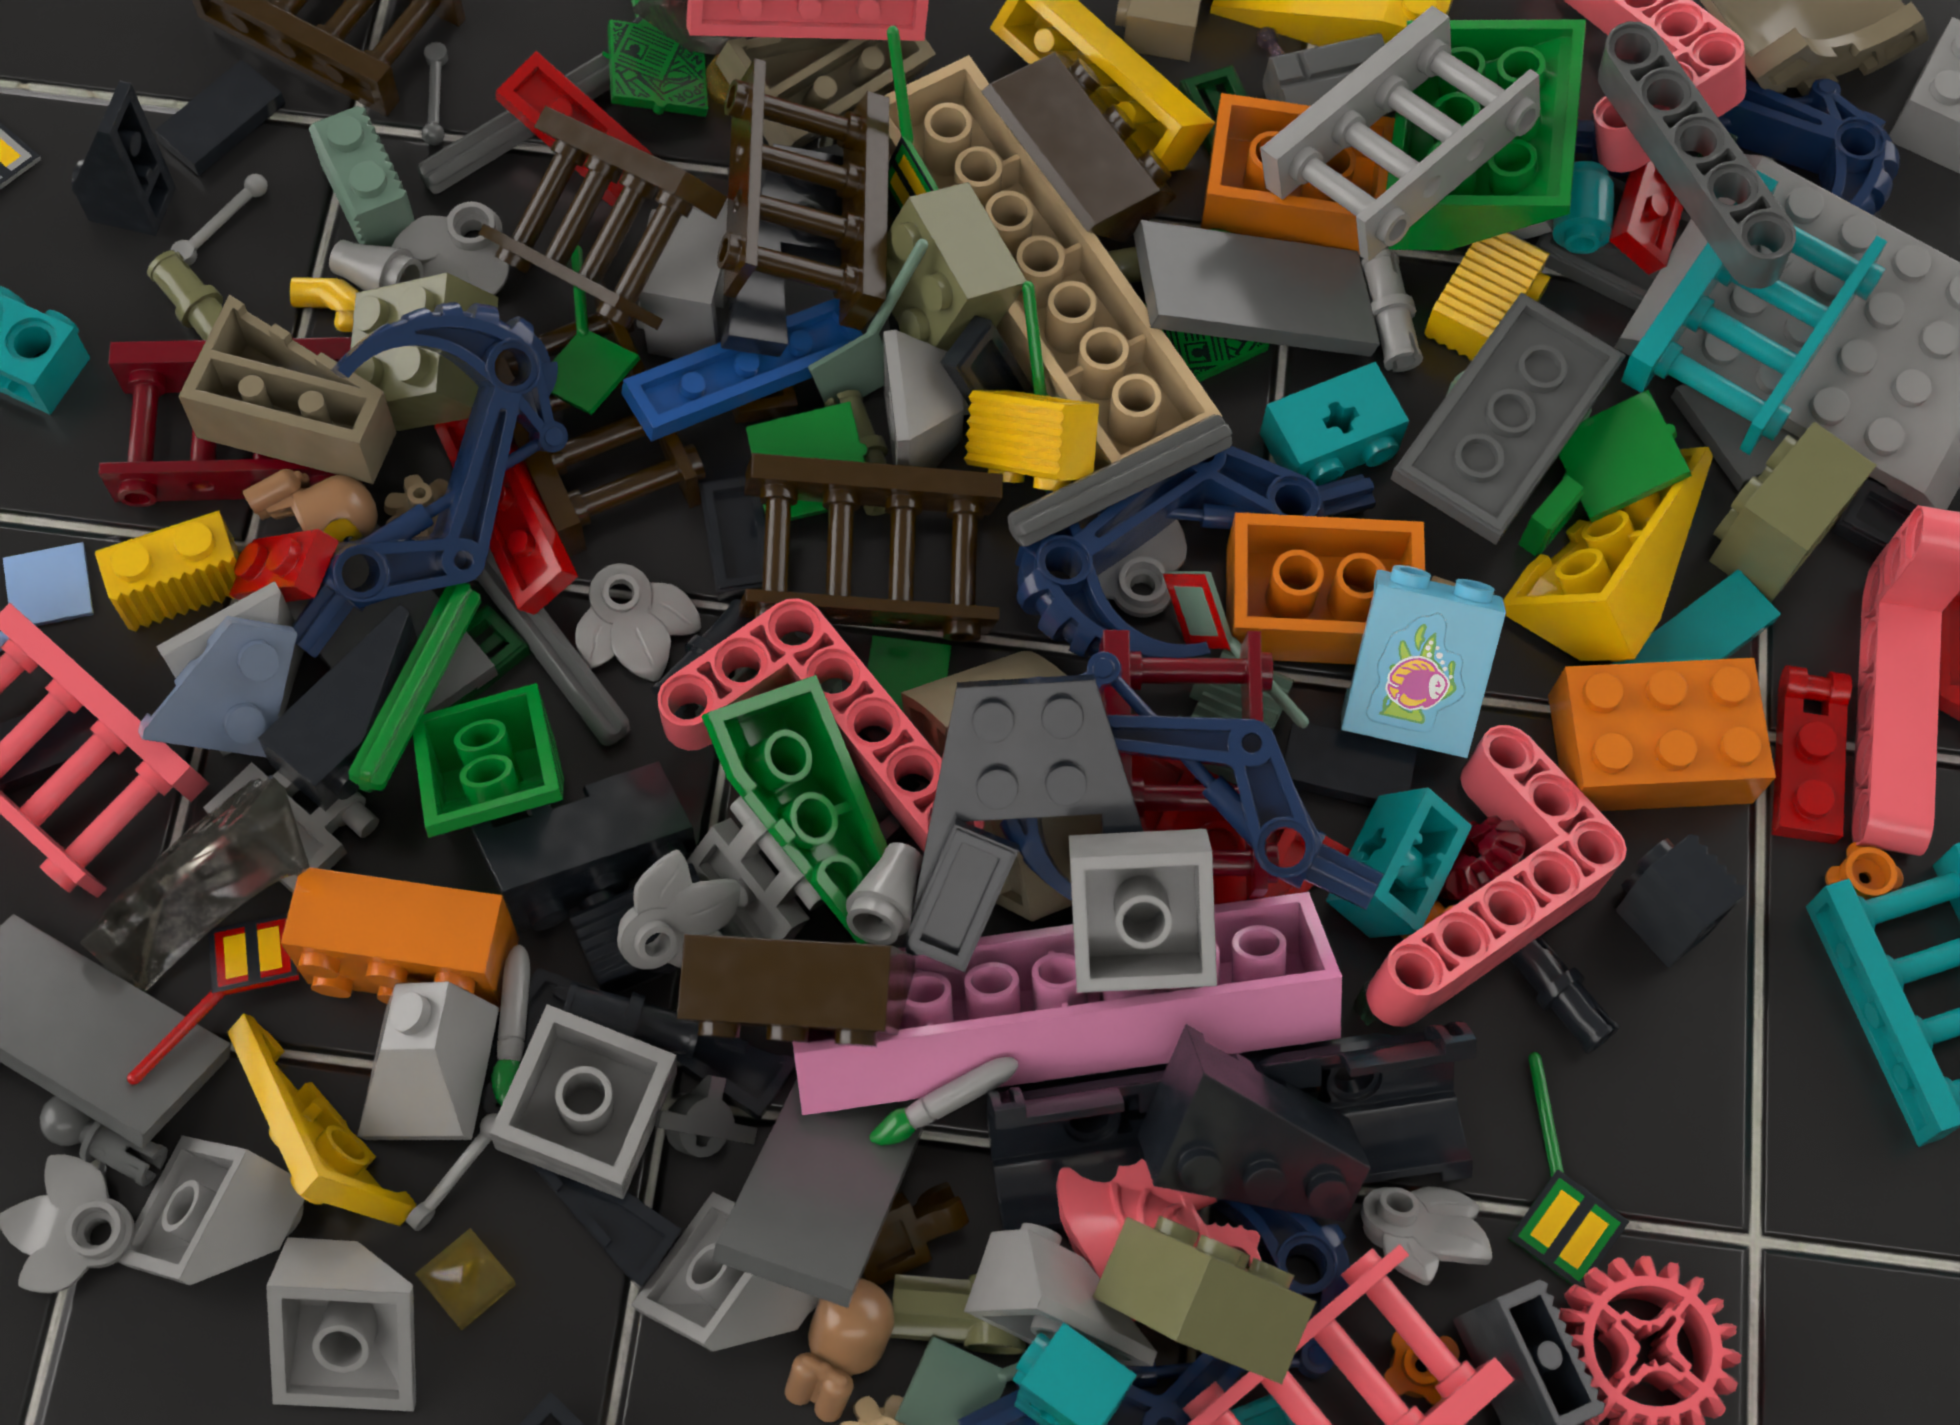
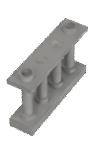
(1386, 85)

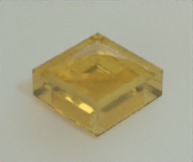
(466, 1279)

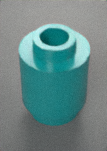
(1591, 210)

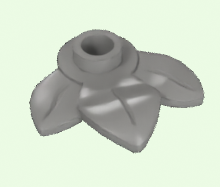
(443, 248)
(1146, 565)
(635, 630)
(673, 907)
(1429, 1225)
(59, 1226)

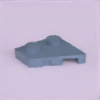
(228, 691)

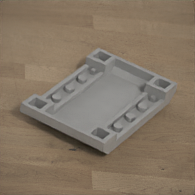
(1887, 367)

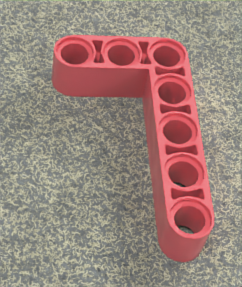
(1699, 42)
(1900, 682)
(858, 707)
(1565, 865)

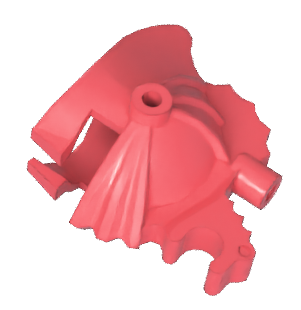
(1097, 1211)

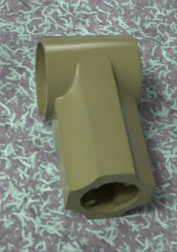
(936, 1309)

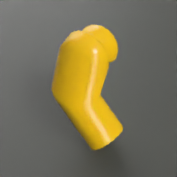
(325, 293)

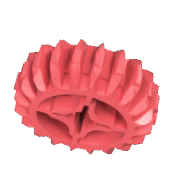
(1667, 1365)

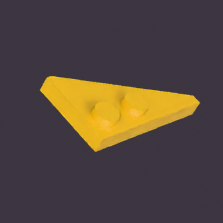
(314, 1139)

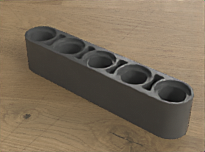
(1695, 180)

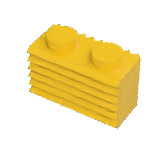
(1484, 291)
(1032, 437)
(170, 570)

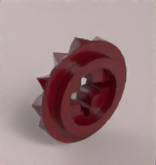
(1500, 848)

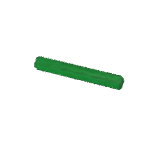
(414, 688)

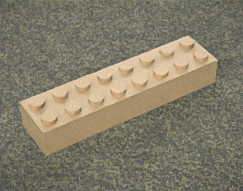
(1088, 314)

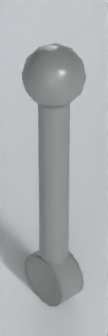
(254, 186)
(425, 1211)

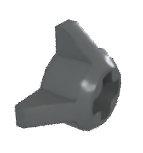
(703, 1122)

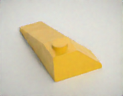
(1328, 20)
(1614, 574)

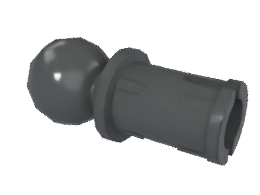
(69, 1126)

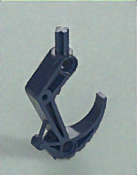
(1809, 132)
(1203, 493)
(468, 510)
(1263, 780)
(1280, 1236)

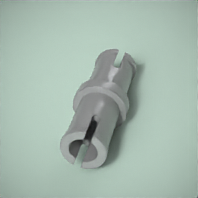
(1392, 312)

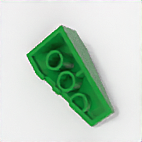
(801, 785)

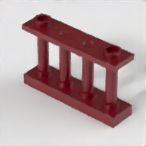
(163, 367)
(1255, 675)

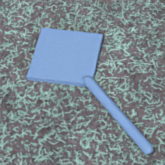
(49, 585)

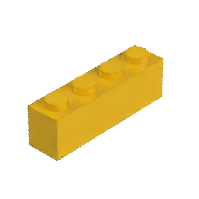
(1160, 112)

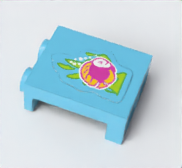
(1424, 661)

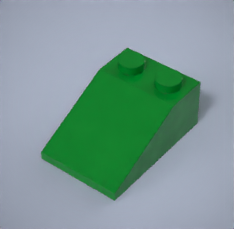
(486, 760)

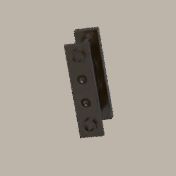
(321, 48)
(641, 179)
(859, 181)
(904, 494)
(571, 509)

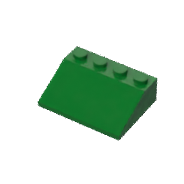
(1534, 171)

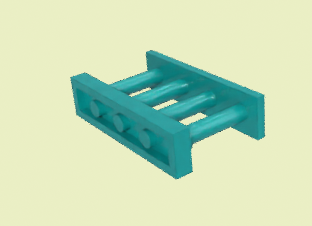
(1693, 309)
(1876, 992)

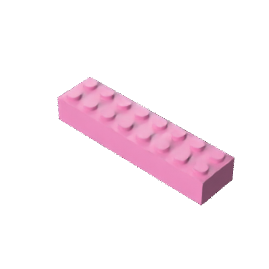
(1023, 1003)

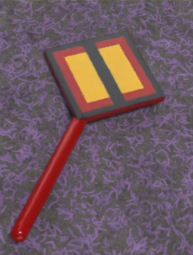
(240, 960)

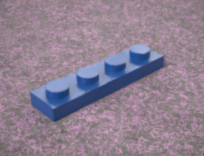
(724, 379)

